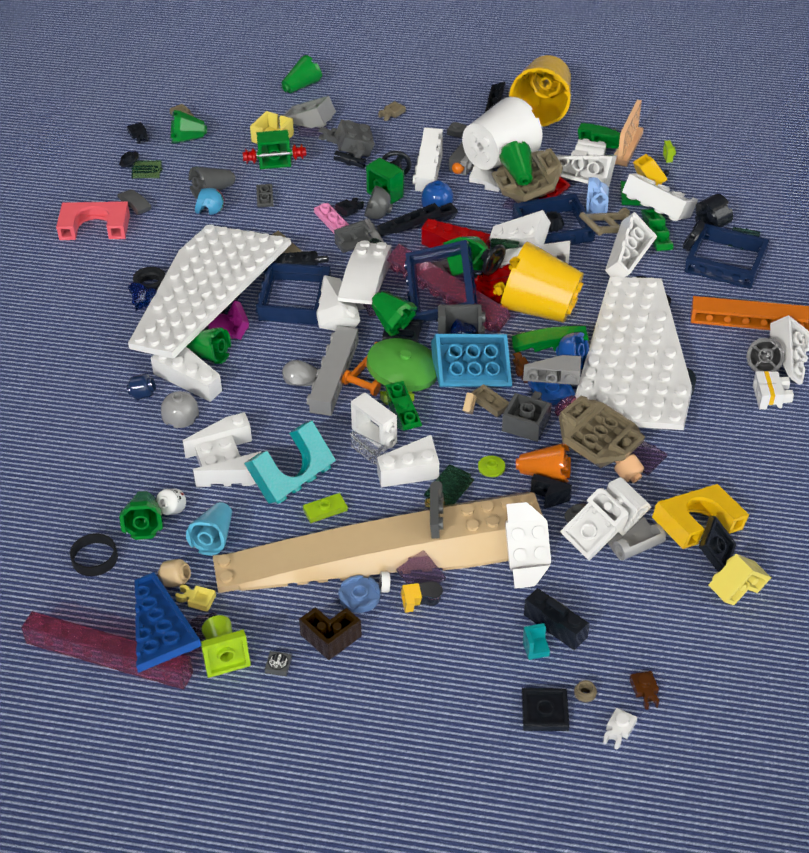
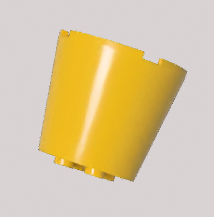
(547, 98)
(542, 285)

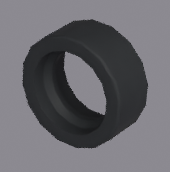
(149, 273)

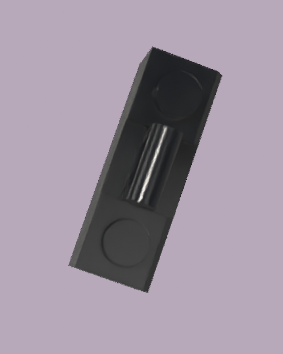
(557, 618)

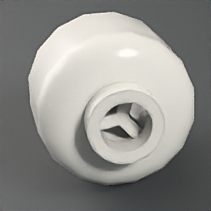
(171, 501)

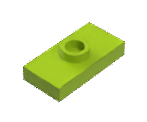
(325, 508)

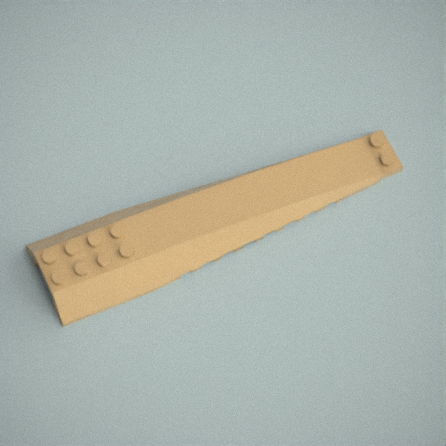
(470, 538)

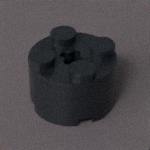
(714, 211)

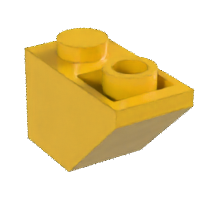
(649, 168)

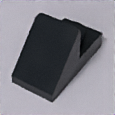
(553, 490)

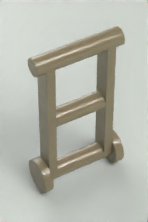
(607, 217)

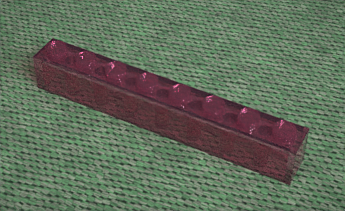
(449, 288)
(101, 649)

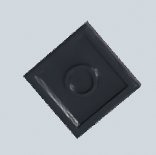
(717, 543)
(545, 709)

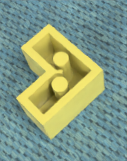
(737, 578)

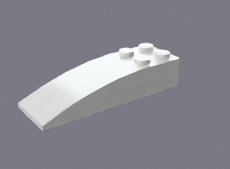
(365, 272)

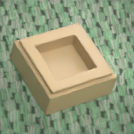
(469, 403)

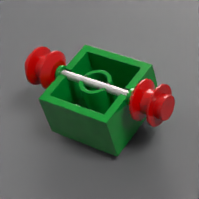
(274, 150)

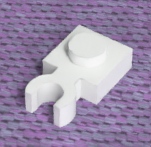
(619, 726)

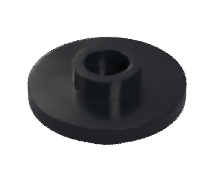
(128, 159)

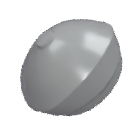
(299, 373)

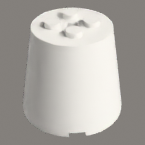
(503, 123)

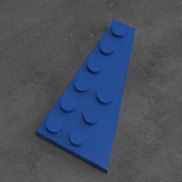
(159, 625)

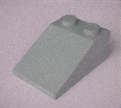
(312, 113)

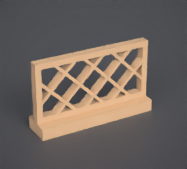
(629, 136)

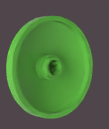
(404, 361)

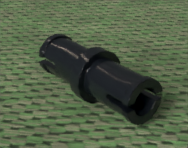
(349, 159)

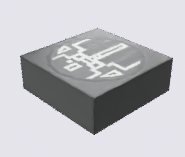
(278, 663)

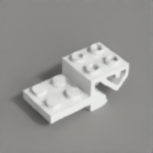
(605, 516)

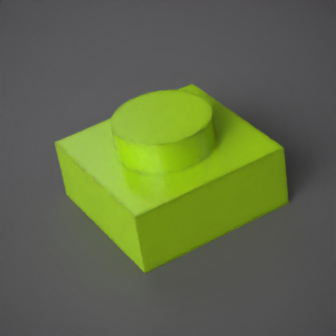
(668, 151)

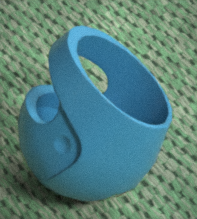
(210, 198)

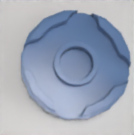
(359, 594)

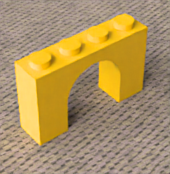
(711, 501)

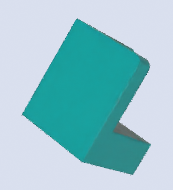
(535, 641)

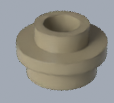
(585, 686)

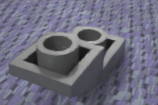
(264, 195)
(135, 201)

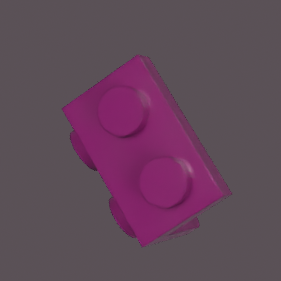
(234, 322)

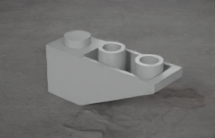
(559, 369)

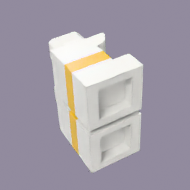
(771, 389)

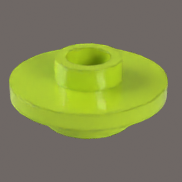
(491, 466)

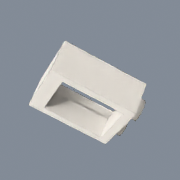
(364, 410)

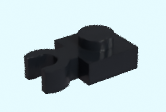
(137, 131)
(348, 207)

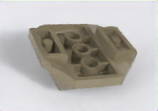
(545, 173)
(598, 432)

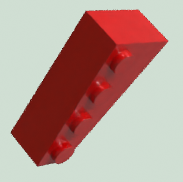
(436, 233)

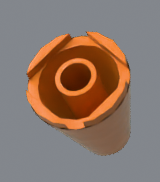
(547, 462)

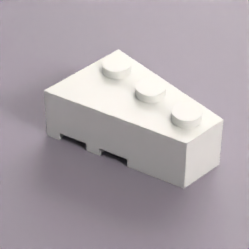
(523, 229)
(409, 463)

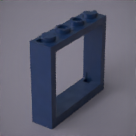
(558, 204)
(435, 253)
(289, 272)
(724, 272)

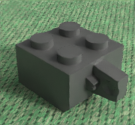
(354, 138)
(526, 416)

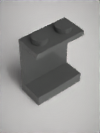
(465, 313)

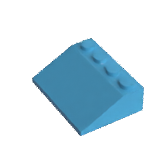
(471, 360)

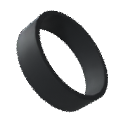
(90, 539)

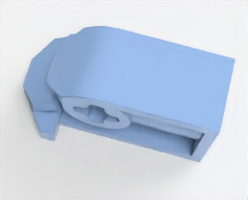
(597, 196)

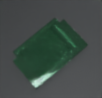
(454, 484)

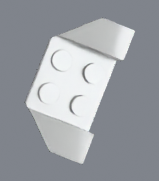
(527, 544)

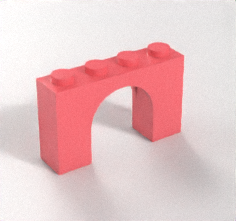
(76, 213)

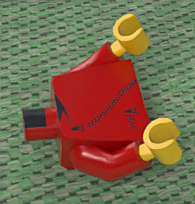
(494, 285)

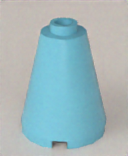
(210, 530)

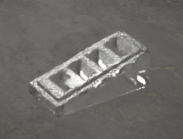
(367, 447)

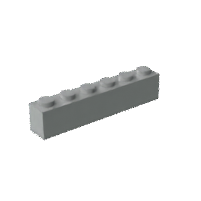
(333, 365)

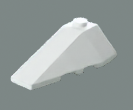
(334, 312)

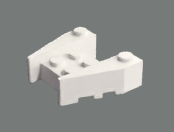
(218, 452)

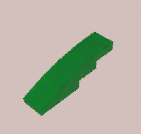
(656, 223)
(544, 338)

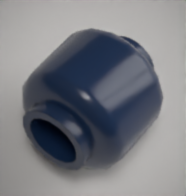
(141, 386)

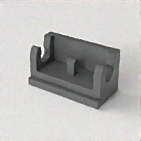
(348, 236)

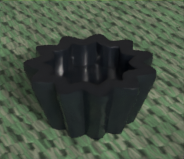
(556, 221)

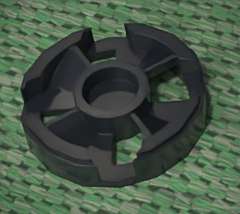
(690, 240)

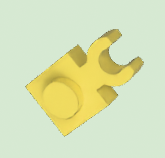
(199, 598)

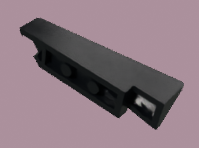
(418, 218)

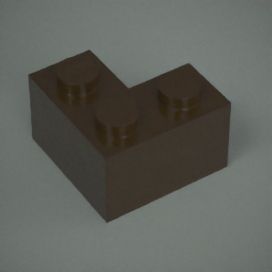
(332, 634)

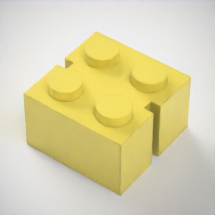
(270, 122)

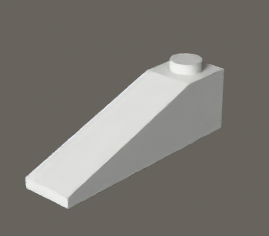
(795, 343)

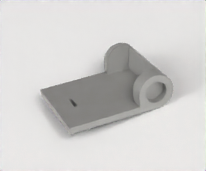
(637, 539)

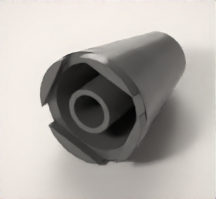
(210, 178)

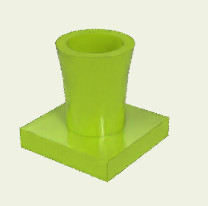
(223, 649)

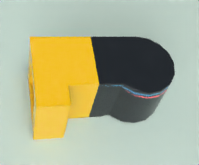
(420, 594)

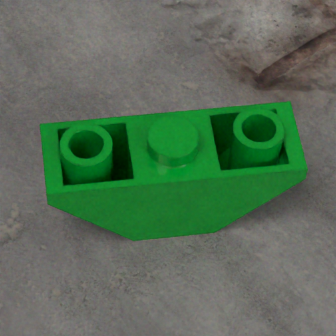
(402, 406)

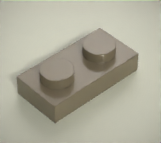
(490, 400)

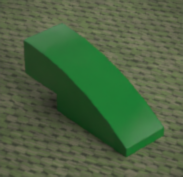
(599, 133)

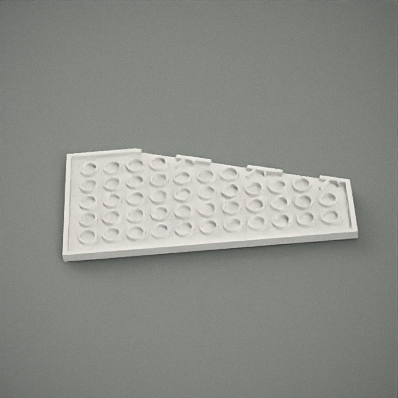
(202, 284)
(637, 356)

